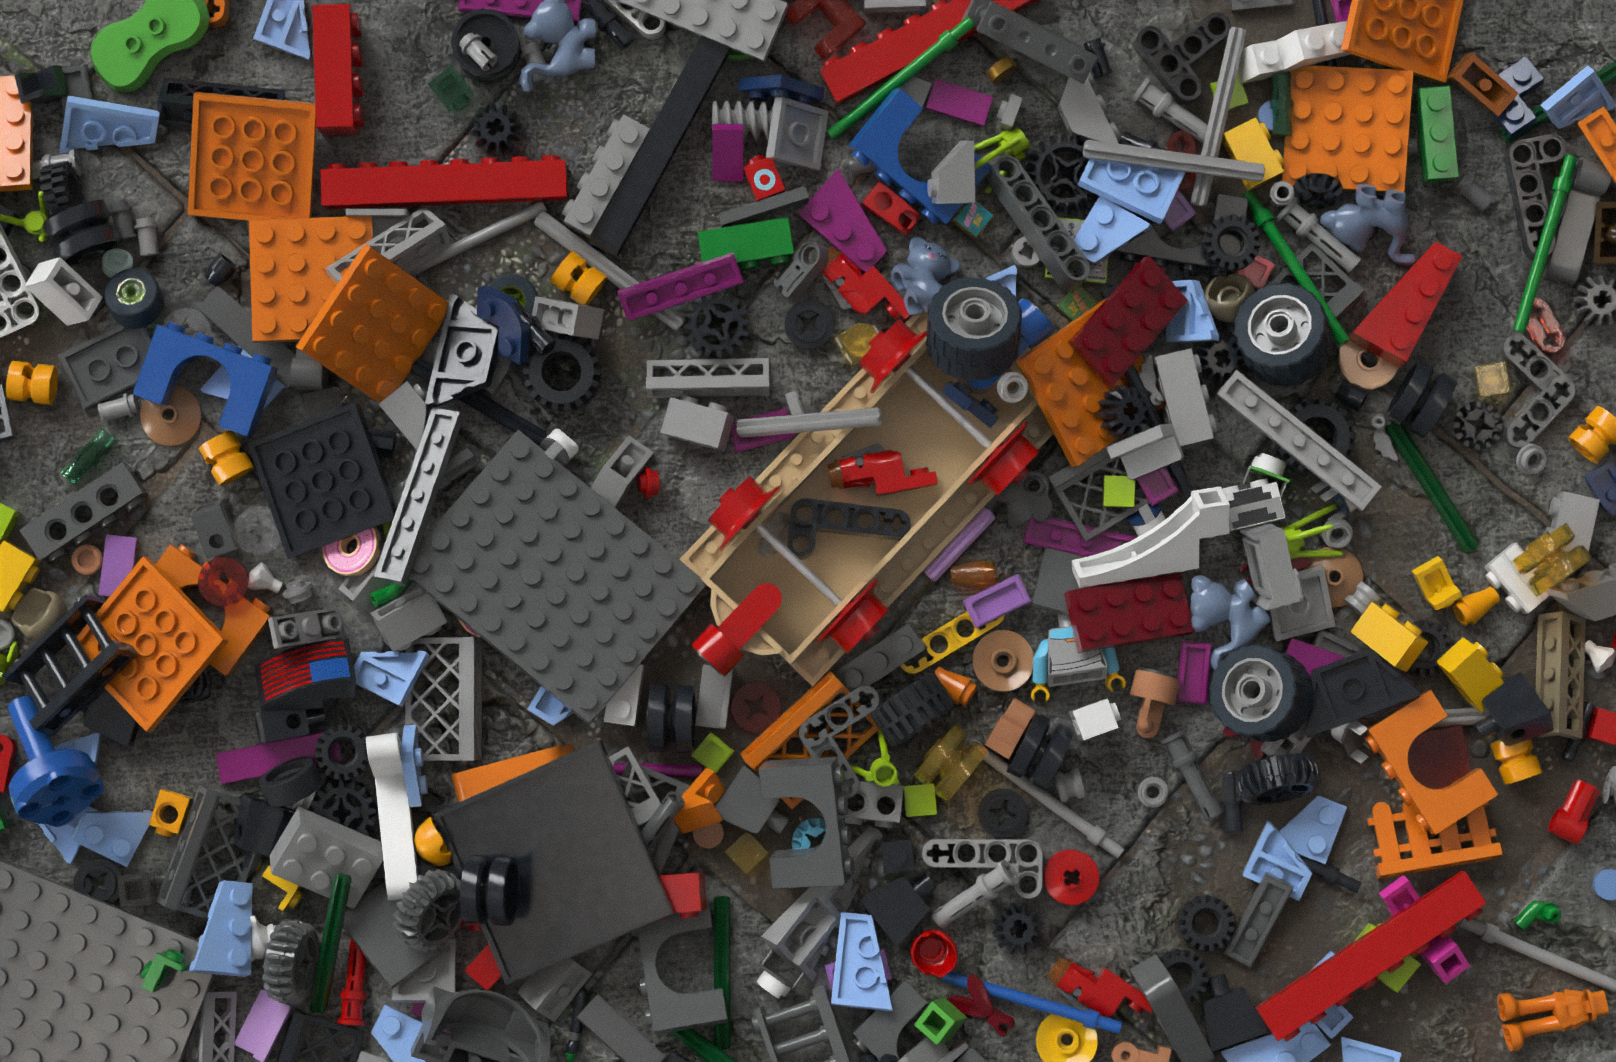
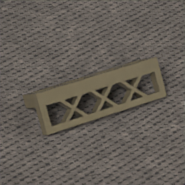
(1555, 672)

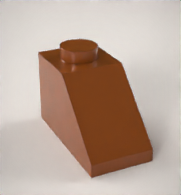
(1482, 84)

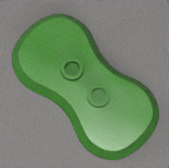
(131, 49)

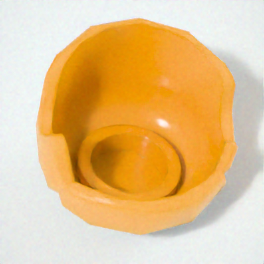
(431, 844)

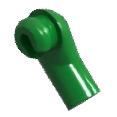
(387, 594)
(1537, 911)

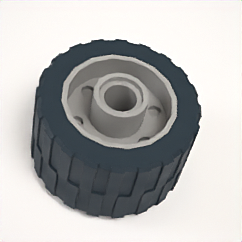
(974, 328)
(1283, 334)
(1261, 693)

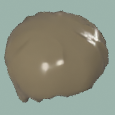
(1227, 295)
(38, 613)

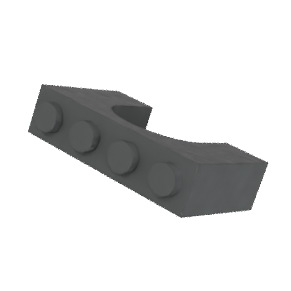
(820, 783)
(670, 1009)
(881, 1028)

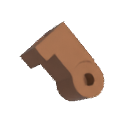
(1009, 728)
(1126, 1052)

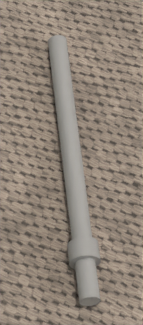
(482, 236)
(1094, 834)
(1491, 934)

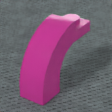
(1444, 954)

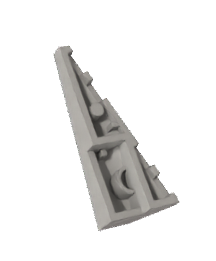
(806, 925)

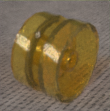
(1550, 558)
(950, 762)

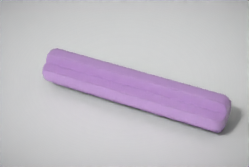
(959, 544)

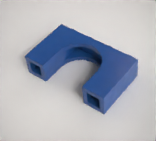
(878, 146)
(248, 376)

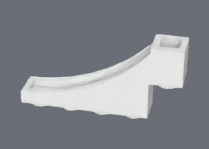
(1292, 52)
(1165, 548)

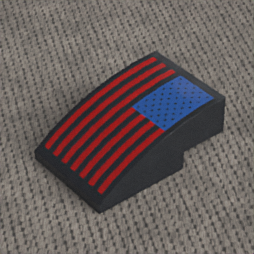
(306, 676)

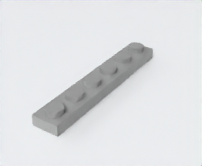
(1298, 440)

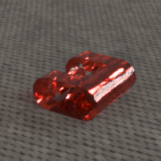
(840, 15)

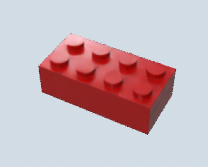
(336, 70)

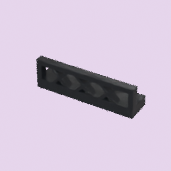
(178, 109)

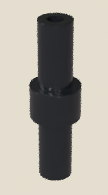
(1573, 744)
(1332, 875)

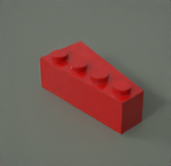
(1404, 311)

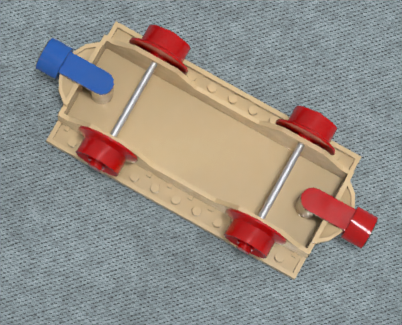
(835, 597)

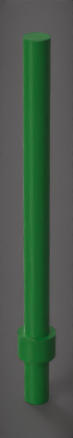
(947, 40)
(1561, 187)
(1264, 219)

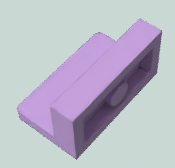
(263, 1026)

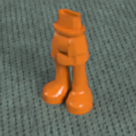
(1568, 1009)

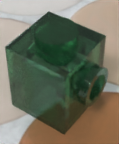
(451, 90)

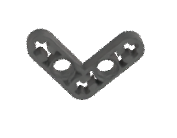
(1544, 385)
(826, 740)

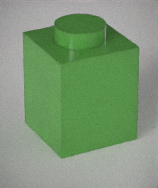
(940, 1021)

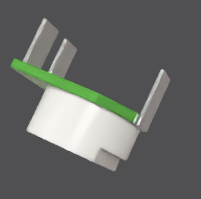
(1270, 468)

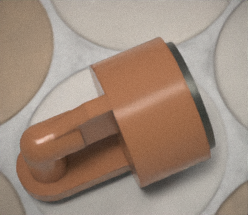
(1156, 691)

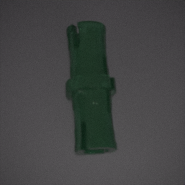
(1281, 104)
(88, 456)

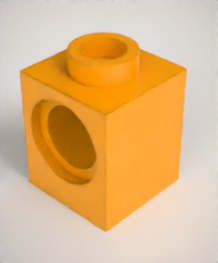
(180, 802)

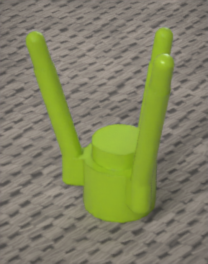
(1011, 144)
(33, 220)
(1295, 537)
(882, 769)

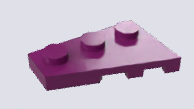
(843, 223)

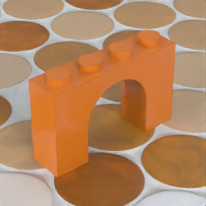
(243, 620)
(1392, 739)

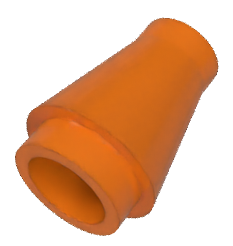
(958, 686)

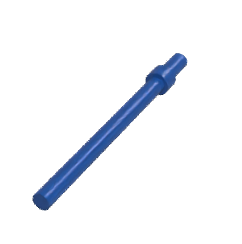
(1089, 1018)

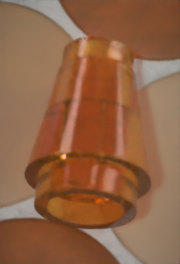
(974, 574)

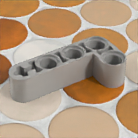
(982, 859)

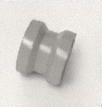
(1027, 257)
(1362, 598)
(1069, 785)

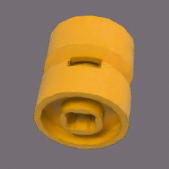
(587, 285)
(30, 382)
(1595, 436)
(226, 458)
(1516, 761)

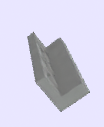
(415, 250)
(707, 385)
(201, 1042)

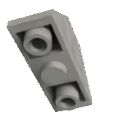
(1085, 114)
(1590, 595)
(305, 628)

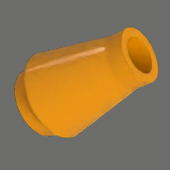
(1475, 605)

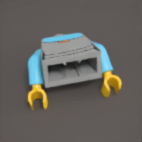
(1061, 664)

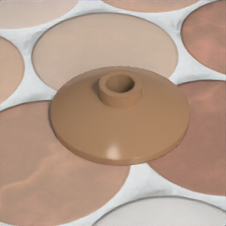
(180, 428)
(1349, 572)
(1018, 654)

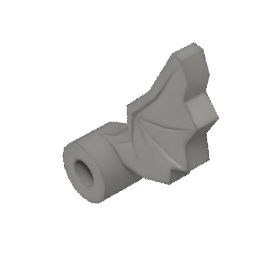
(1148, 379)
(1383, 440)

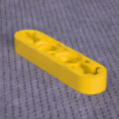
(954, 641)

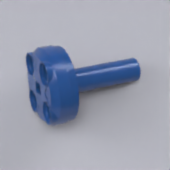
(53, 782)

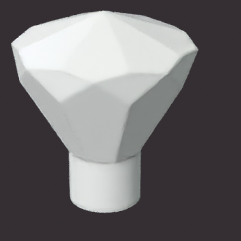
(262, 578)
(1600, 656)

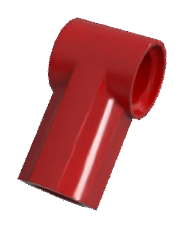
(1571, 819)

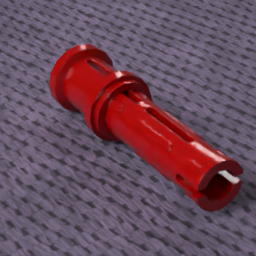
(354, 995)

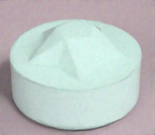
(116, 261)

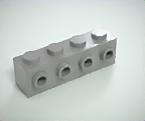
(604, 179)

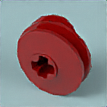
(1071, 893)

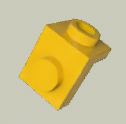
(1436, 584)
(293, 890)

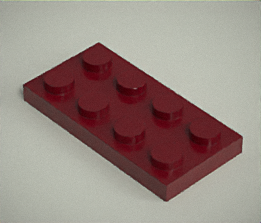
(1128, 321)
(1129, 612)

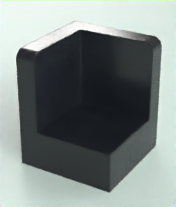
(41, 86)

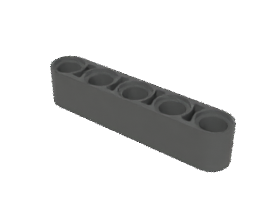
(1038, 209)

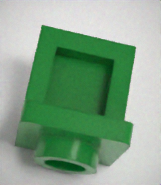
(156, 971)

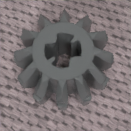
(1586, 300)

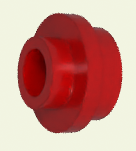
(648, 483)

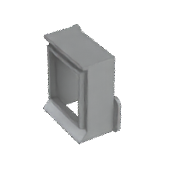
(1271, 567)

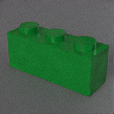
(1436, 135)
(750, 243)

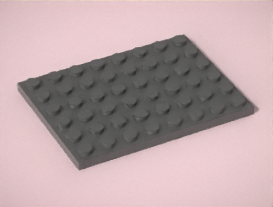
(554, 577)
(77, 981)

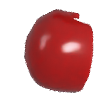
(934, 953)

